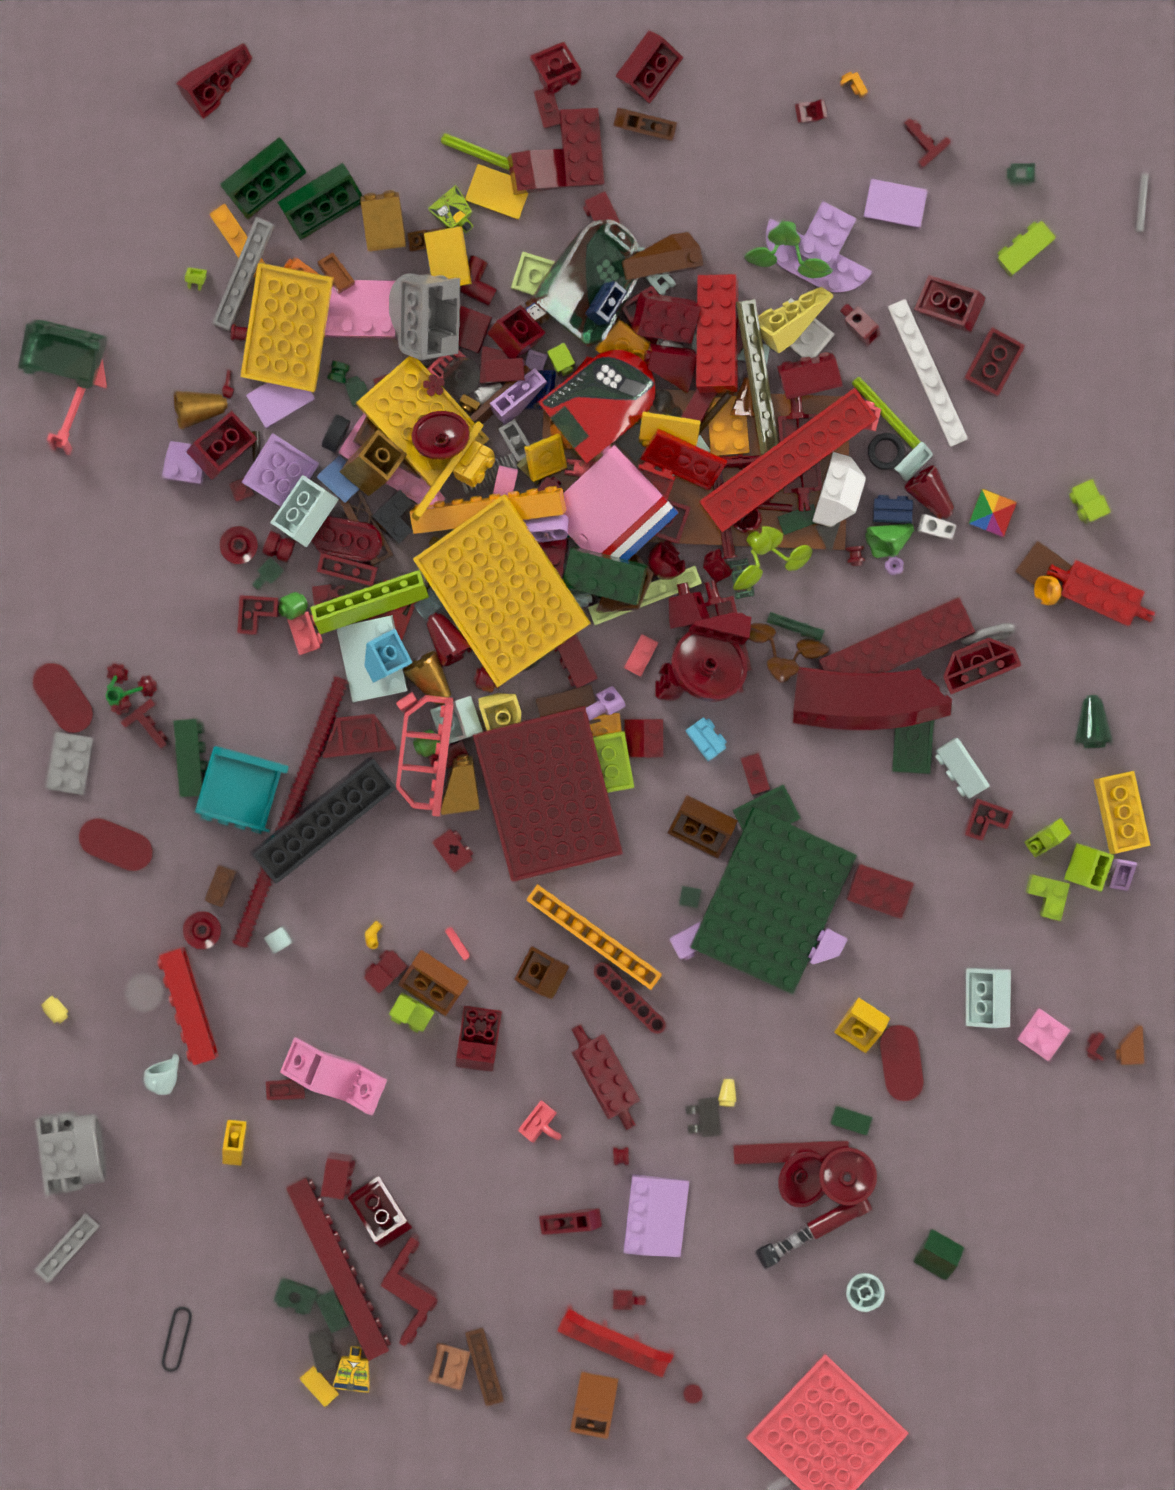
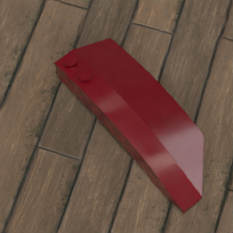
(867, 699)

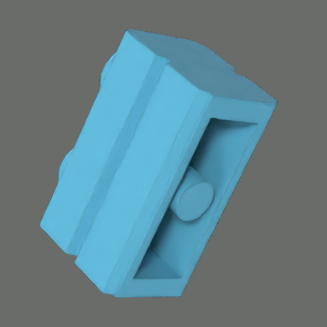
(706, 739)

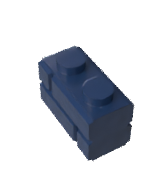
(606, 303)
(892, 510)

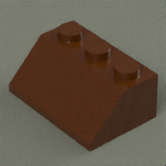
(702, 826)

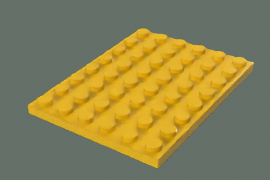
(501, 590)

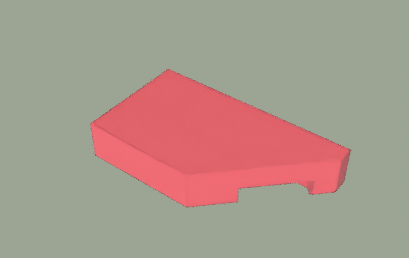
(457, 943)

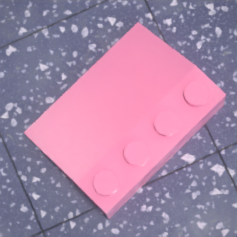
(361, 311)

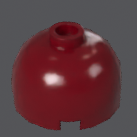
(664, 561)
(667, 687)

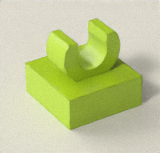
(196, 276)

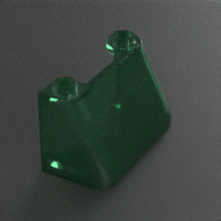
(62, 351)

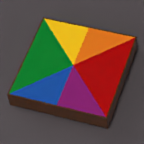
(992, 513)

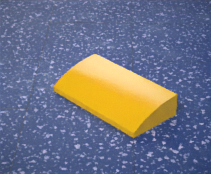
(1122, 812)

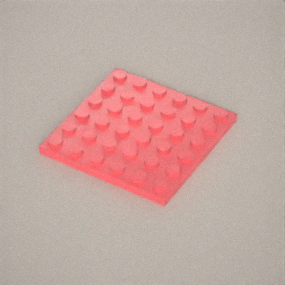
(827, 1431)

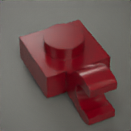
(624, 1299)

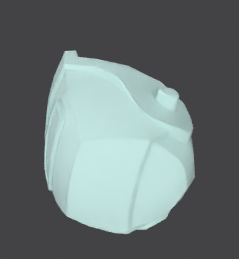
(162, 1076)

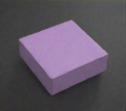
(536, 360)

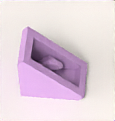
(1122, 874)

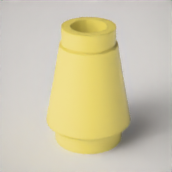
(727, 1094)

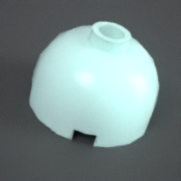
(865, 1292)

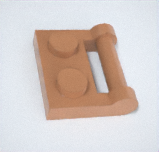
(454, 1368)

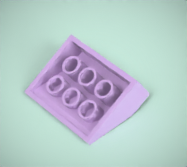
(656, 1216)

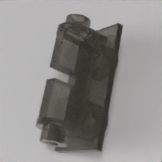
(663, 400)

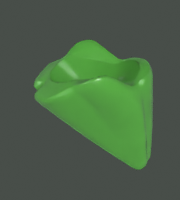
(888, 539)

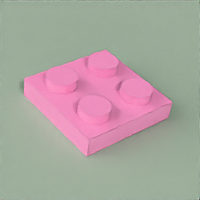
(1043, 1034)

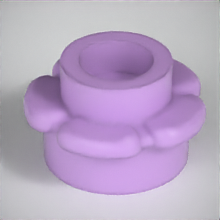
(899, 565)

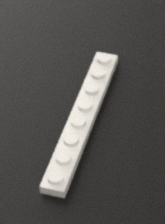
(927, 372)

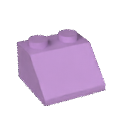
(180, 466)

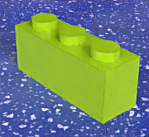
(1025, 247)

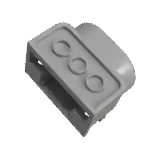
(426, 315)
(70, 1151)

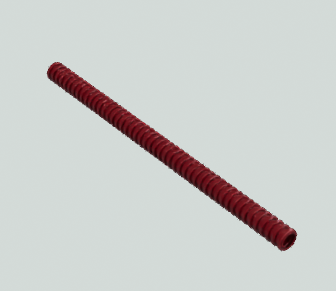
(293, 804)

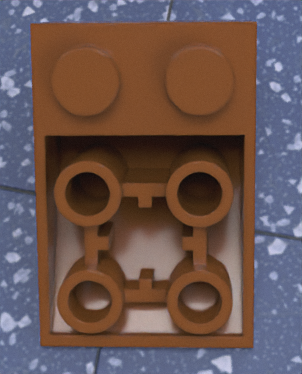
(594, 1405)

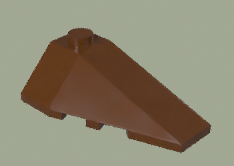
(670, 255)

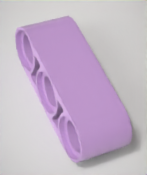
(548, 528)

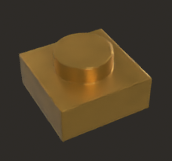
(469, 404)

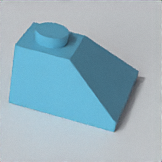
(385, 655)

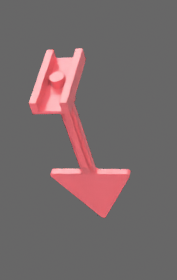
(61, 439)

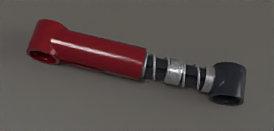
(817, 1228)

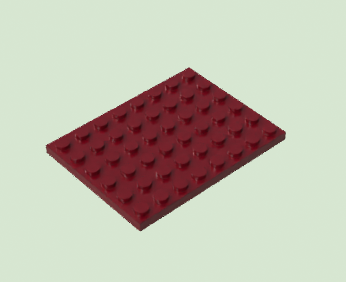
(548, 793)

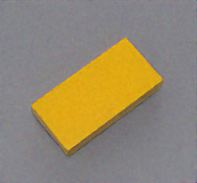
(319, 1386)

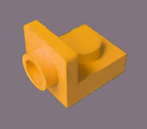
(857, 84)

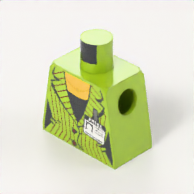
(452, 210)

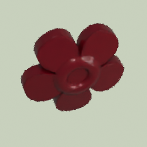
(433, 385)

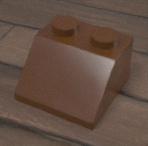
(541, 973)

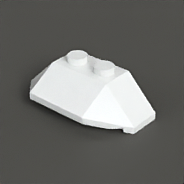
(839, 491)

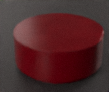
(692, 1393)

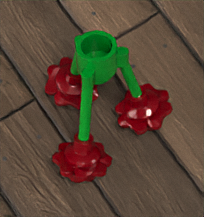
(117, 697)

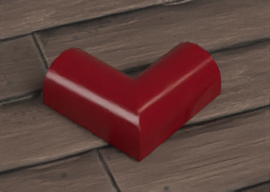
(478, 290)

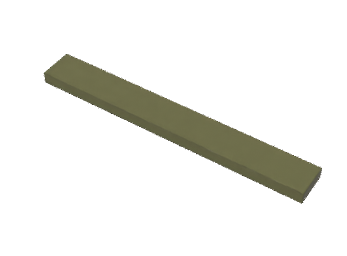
(757, 374)

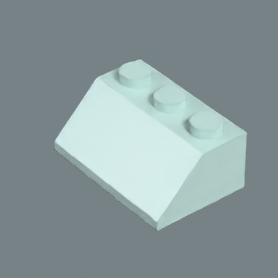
(961, 768)
(988, 997)

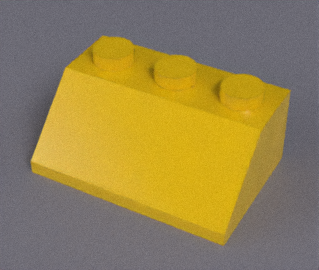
(679, 427)

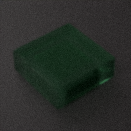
(689, 896)

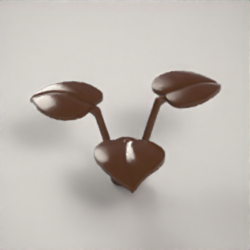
(784, 668)

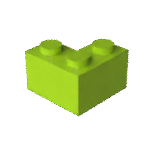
(1088, 501)
(1054, 895)
(411, 1012)

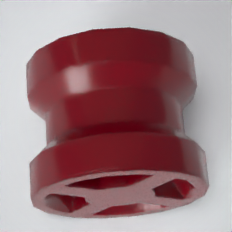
(620, 1156)

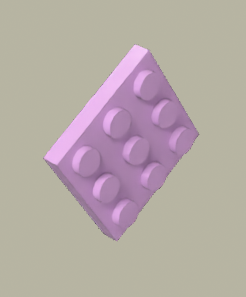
(278, 470)

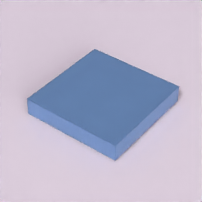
(336, 481)

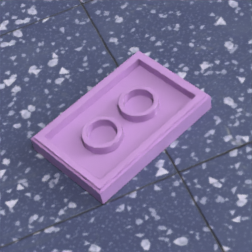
(895, 203)
(276, 402)

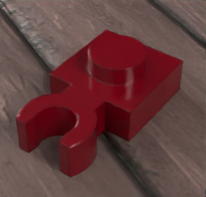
(325, 593)

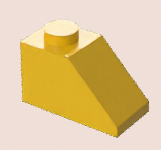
(234, 1142)

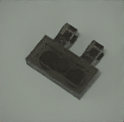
(709, 1117)

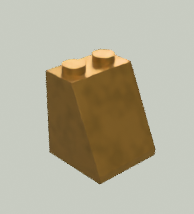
(383, 221)
(373, 463)
(461, 787)

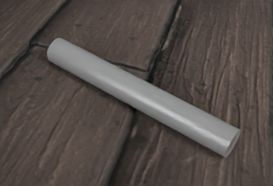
(1142, 202)

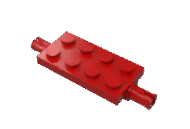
(1101, 593)

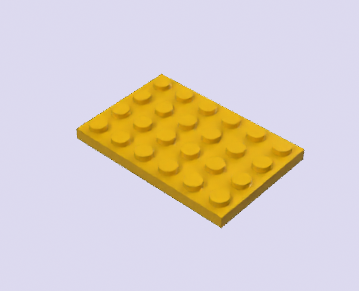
(286, 327)
(400, 402)

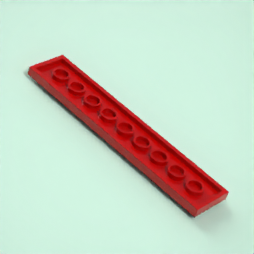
(788, 460)

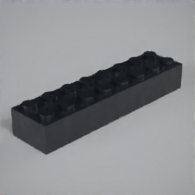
(323, 820)

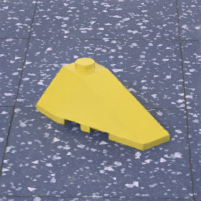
(784, 325)
(499, 710)

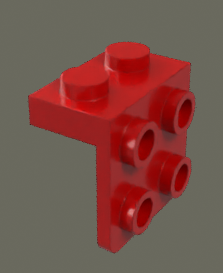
(660, 480)

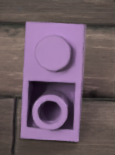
(829, 946)

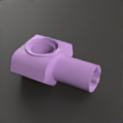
(607, 702)

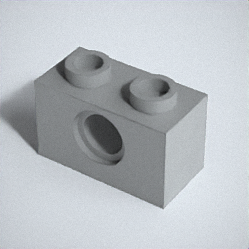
(514, 439)

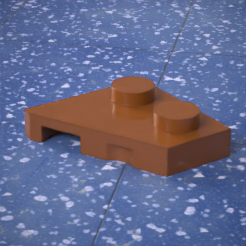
(743, 404)

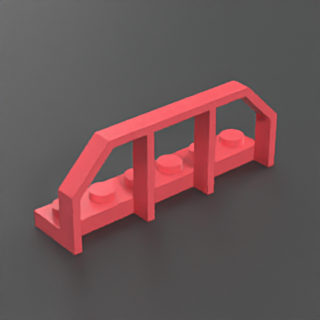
(441, 749)

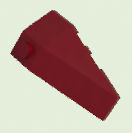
(208, 83)

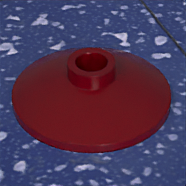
(228, 545)
(201, 940)

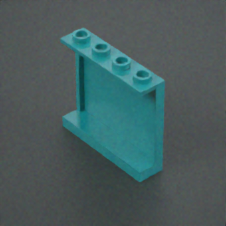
(239, 789)

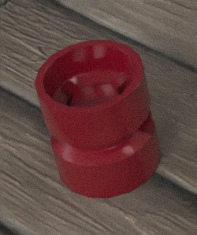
(279, 546)

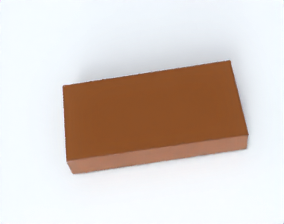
(333, 267)

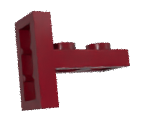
(925, 142)
(147, 722)

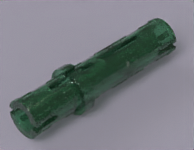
(795, 626)

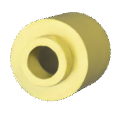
(55, 1010)

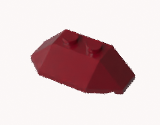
(979, 663)

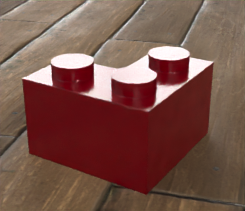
(251, 608)
(982, 815)
(385, 971)

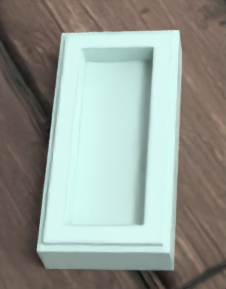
(914, 461)

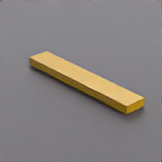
(445, 474)

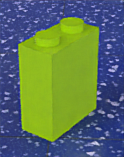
(1089, 867)

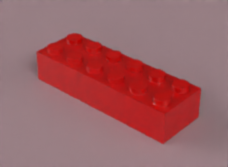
(717, 333)
(188, 1005)

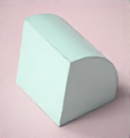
(278, 939)

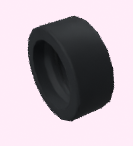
(335, 433)
(900, 451)

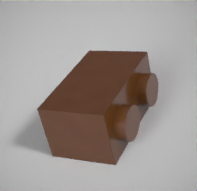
(220, 885)

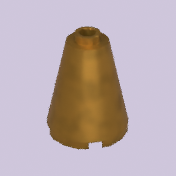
(197, 407)
(428, 676)

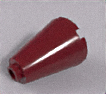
(931, 492)
(447, 640)

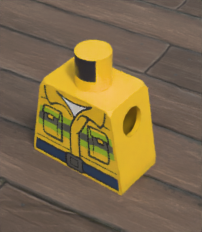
(353, 1372)

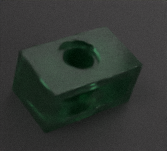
(306, 1293)
(332, 1310)

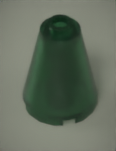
(1093, 724)

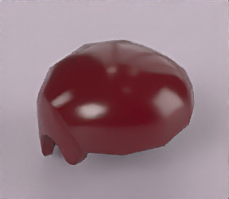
(749, 523)

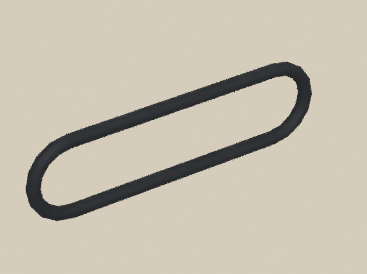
(184, 1340)

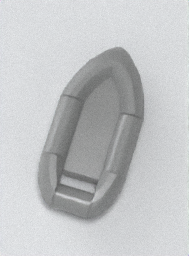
(994, 632)

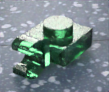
(269, 572)

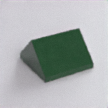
(939, 1254)

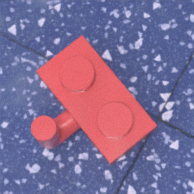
(538, 1122)

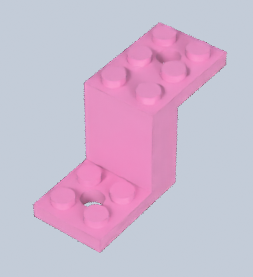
(333, 1076)

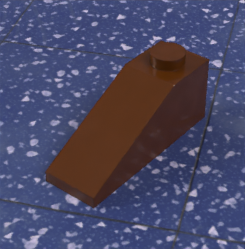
(645, 124)

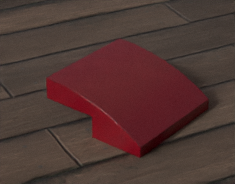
(472, 328)

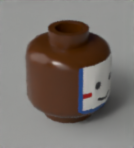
(536, 312)

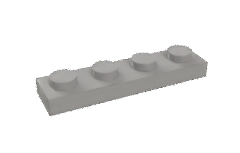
(67, 1247)

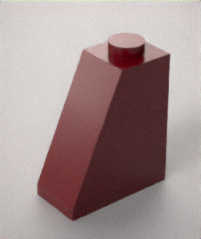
(672, 364)

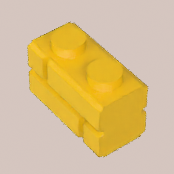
(474, 464)

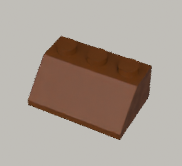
(433, 982)

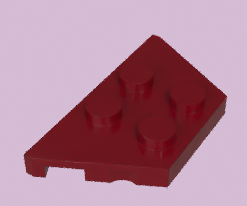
(357, 736)

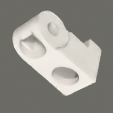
(936, 527)

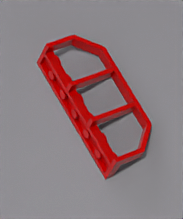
(614, 1343)

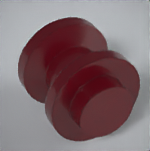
(855, 555)

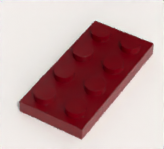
(581, 147)

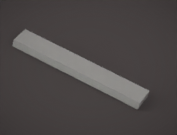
(243, 273)

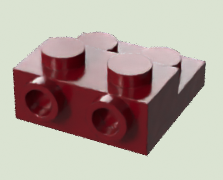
(556, 67)

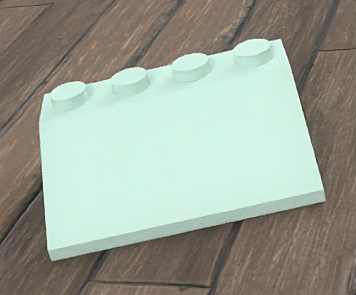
(353, 649)

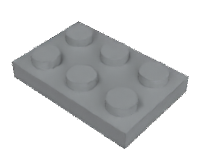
(69, 763)

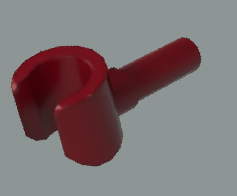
(226, 390)

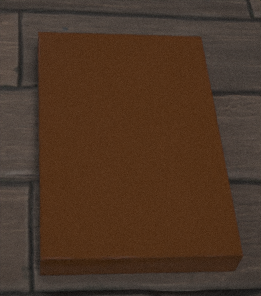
(1038, 562)
(567, 700)

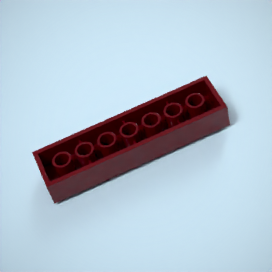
(903, 641)

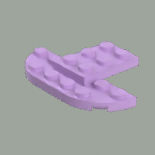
(823, 242)

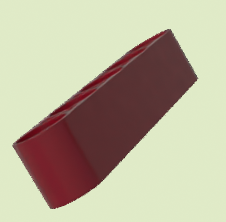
(636, 1004)

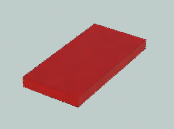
(683, 459)

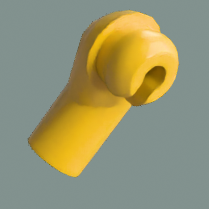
(371, 935)

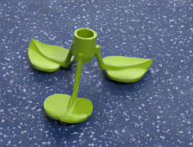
(762, 544)

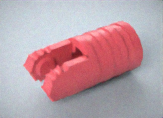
(578, 470)

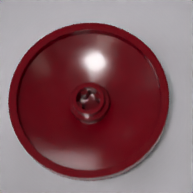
(709, 667)

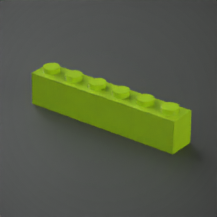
(369, 602)

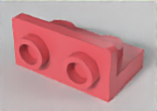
(305, 633)

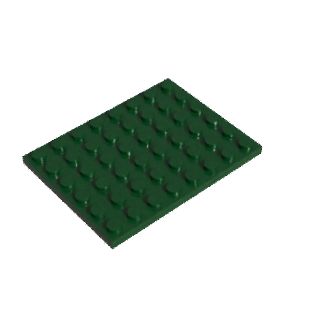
(773, 900)

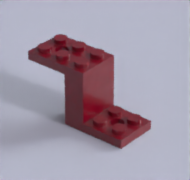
(410, 1290)

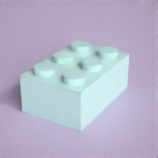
(304, 511)

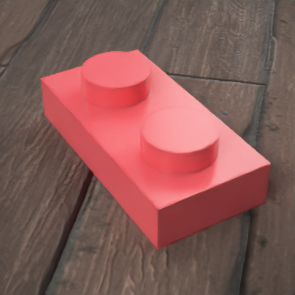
(641, 655)

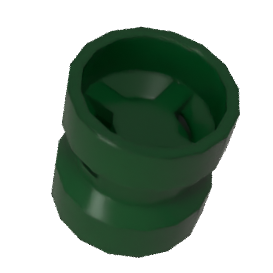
(338, 372)

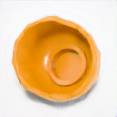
(1047, 589)

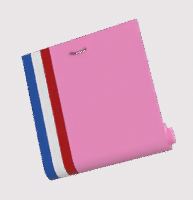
(615, 507)

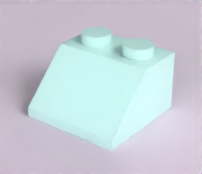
(464, 719)

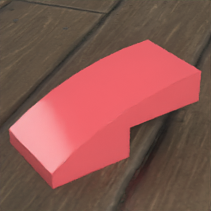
(407, 701)

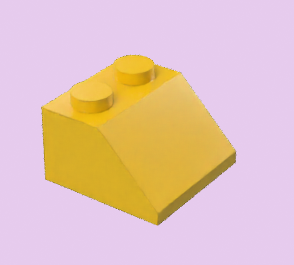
(862, 1025)

